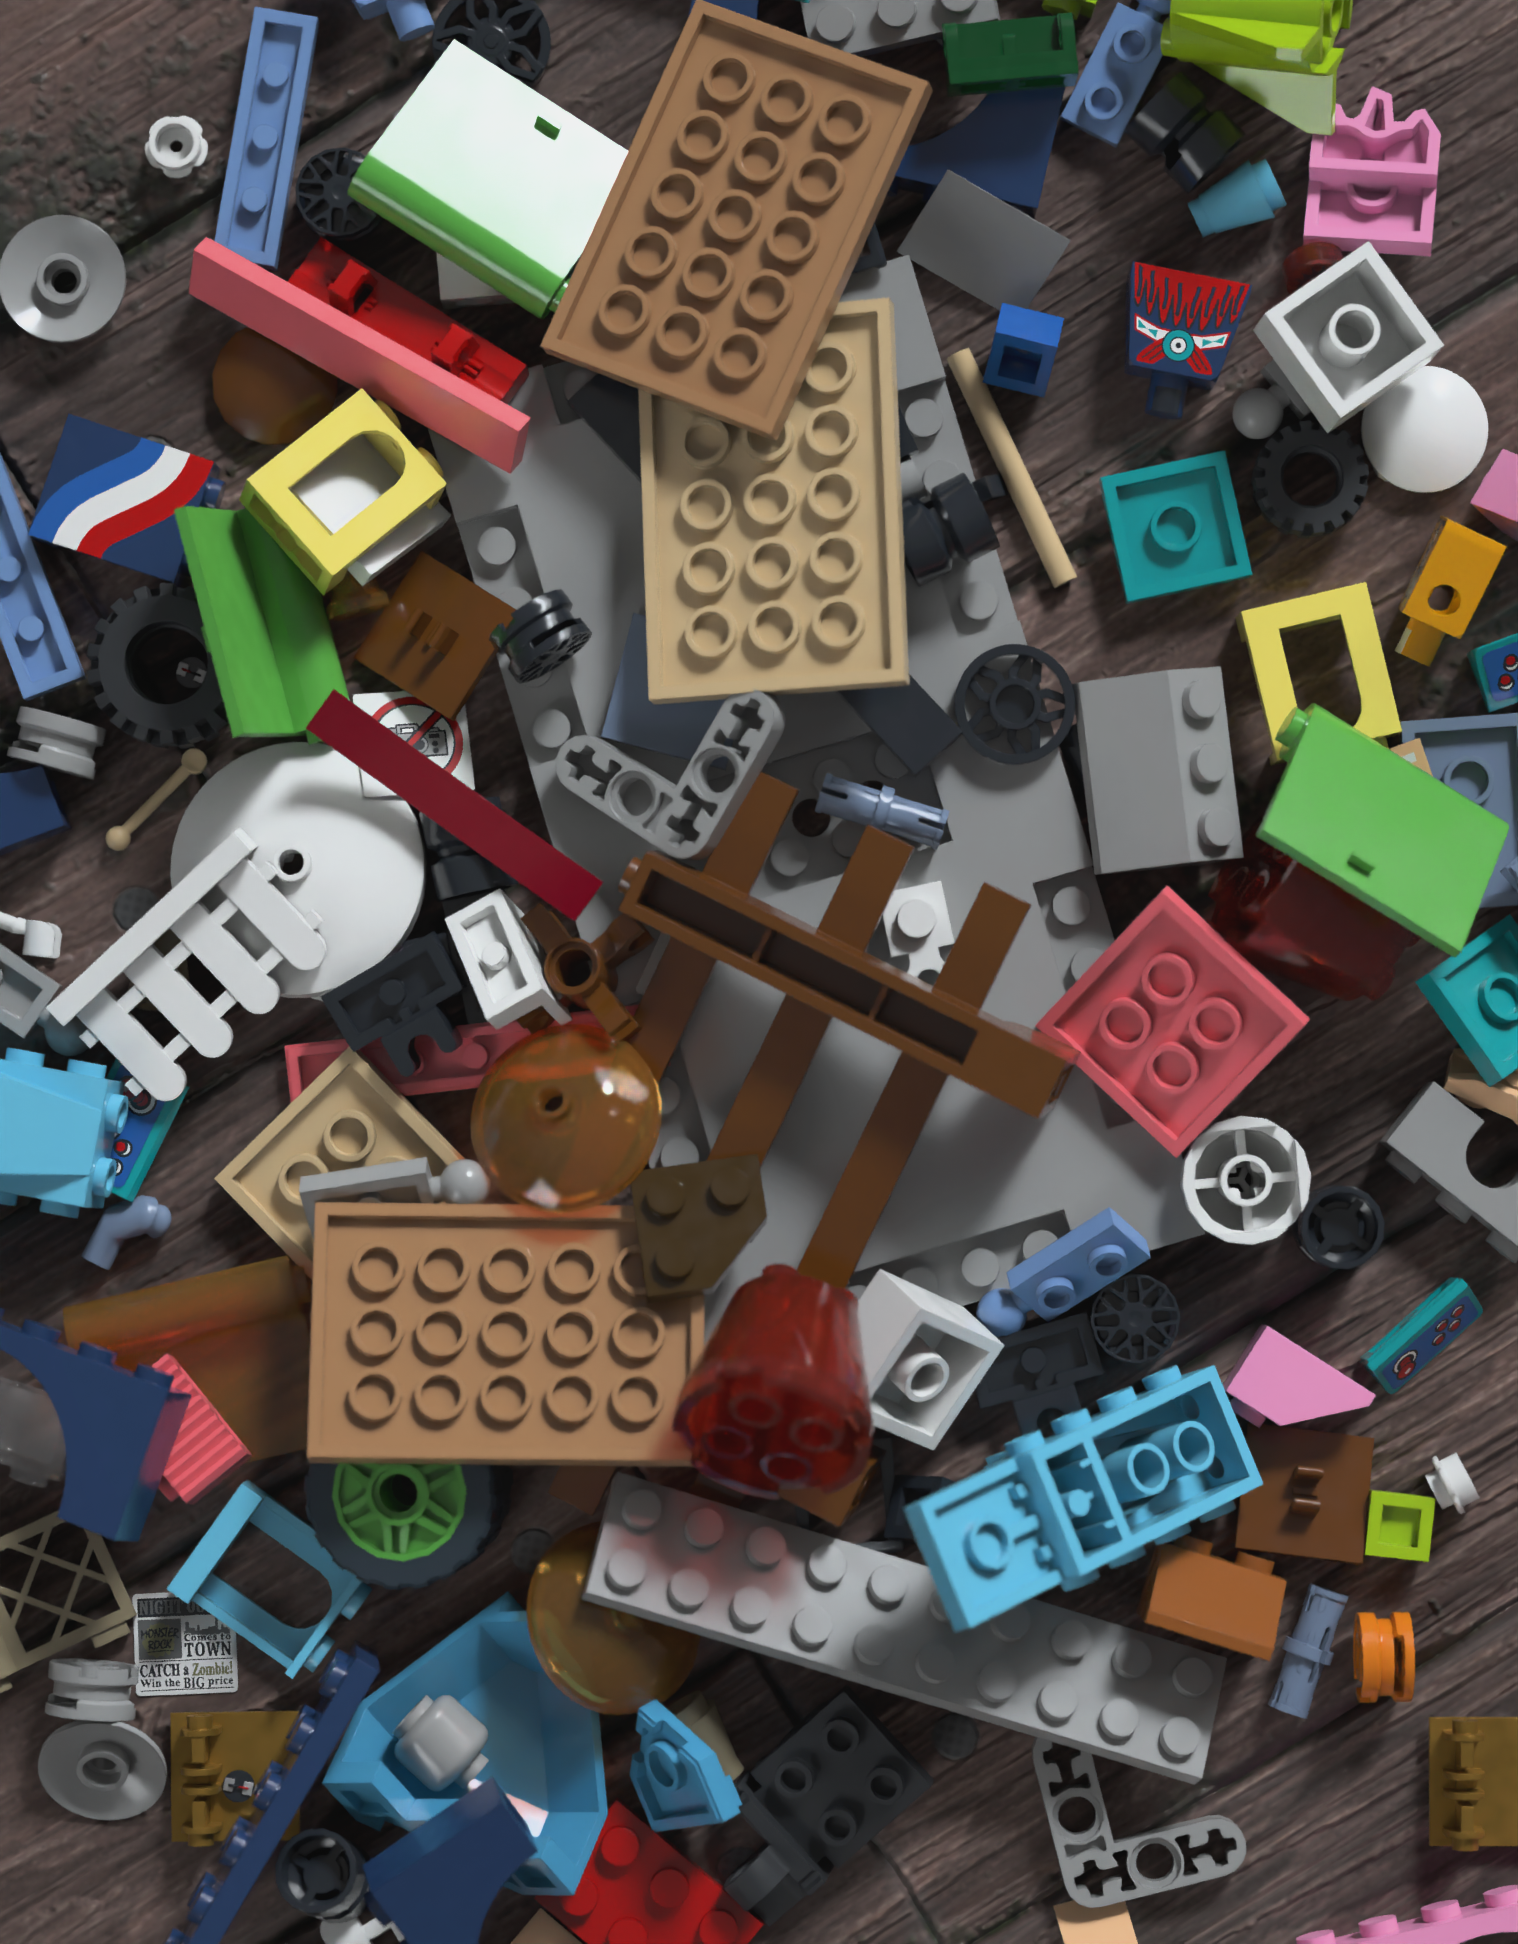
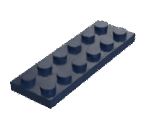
(278, 1796)

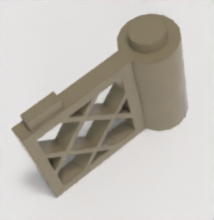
(101, 1631)

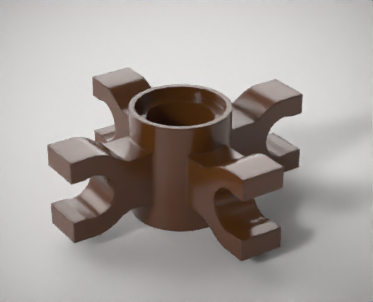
(617, 943)

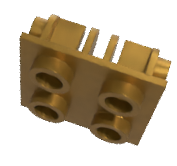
(205, 1752)
(1473, 1782)

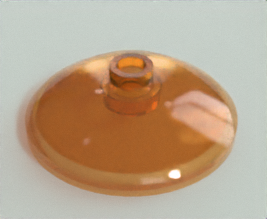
(587, 1145)
(597, 1652)

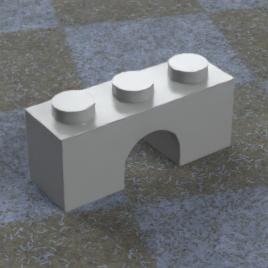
(1432, 1143)

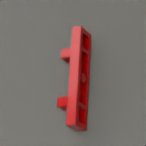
(408, 320)

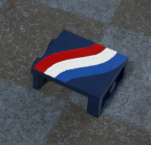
(118, 498)

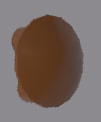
(270, 390)

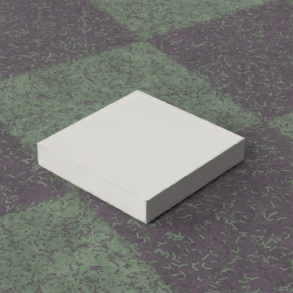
(348, 485)

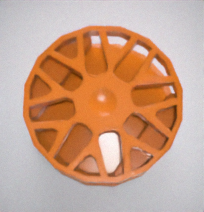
(1384, 1656)

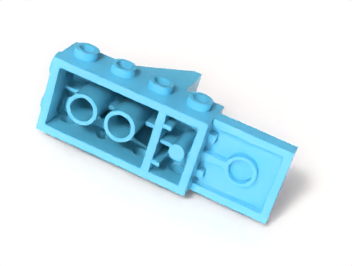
(58, 1132)
(1085, 1494)

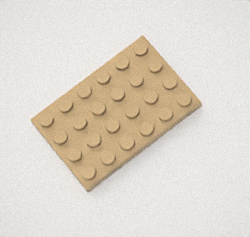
(786, 552)

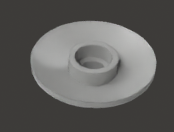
(44, 252)
(102, 1769)

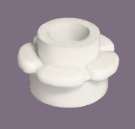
(173, 129)
(1451, 1483)

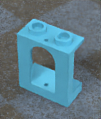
(280, 1641)

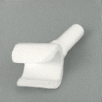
(40, 937)

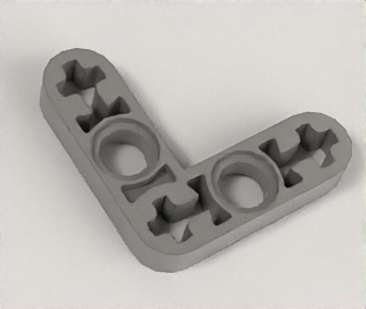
(671, 801)
(1098, 1844)

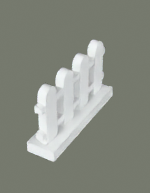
(169, 990)

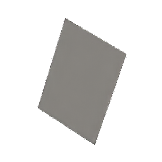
(983, 244)

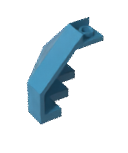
(537, 1747)

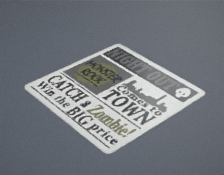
(181, 1648)

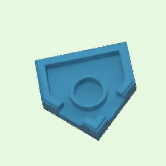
(678, 1774)

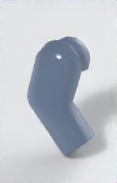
(122, 1222)

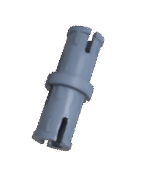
(882, 810)
(1307, 1651)

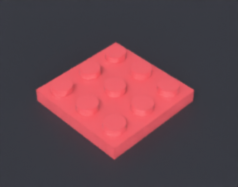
(1173, 1021)

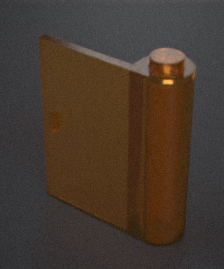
(234, 1335)

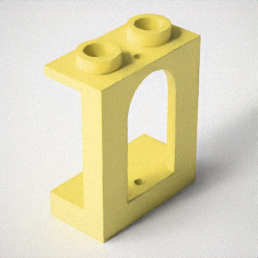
(298, 533)
(1352, 605)

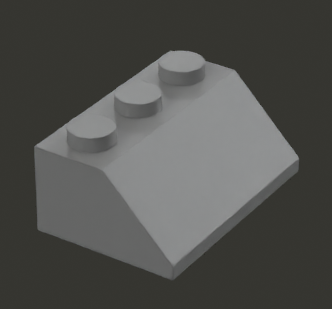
(1157, 770)

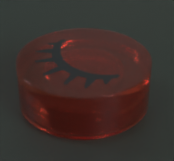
(1308, 263)

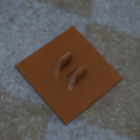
(435, 636)
(1310, 1494)

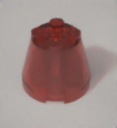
(1304, 924)
(780, 1389)

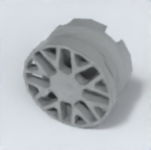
(57, 742)
(92, 1689)

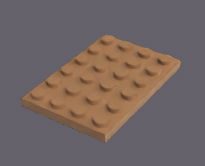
(736, 218)
(492, 1338)

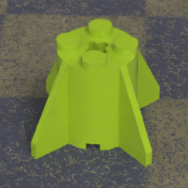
(1266, 50)

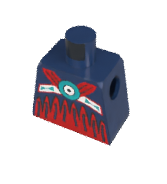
(1178, 332)

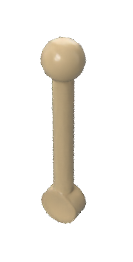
(193, 762)

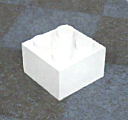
(1348, 337)
(920, 1357)

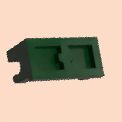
(1010, 55)

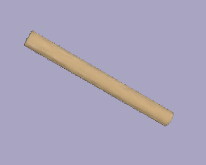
(1011, 468)

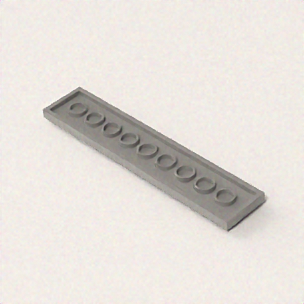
(888, 1629)

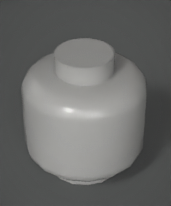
(441, 1743)

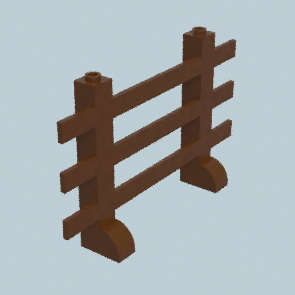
(826, 979)

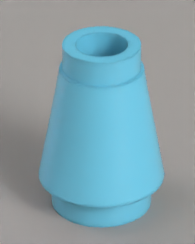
(1238, 199)

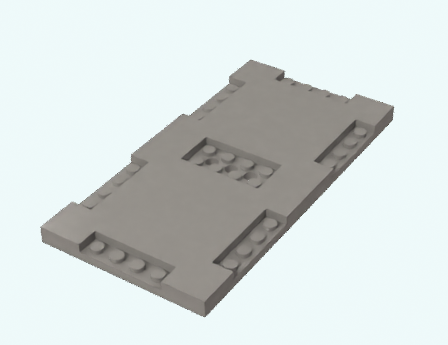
(983, 1176)

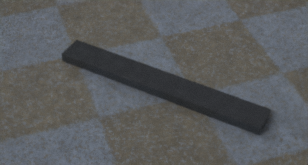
(898, 715)

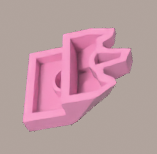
(1374, 181)

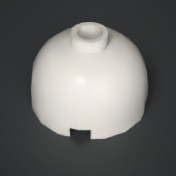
(1277, 1180)

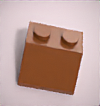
(1213, 1596)

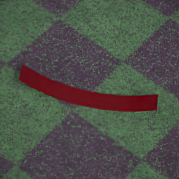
(454, 805)

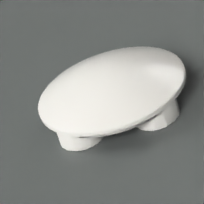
(1425, 431)

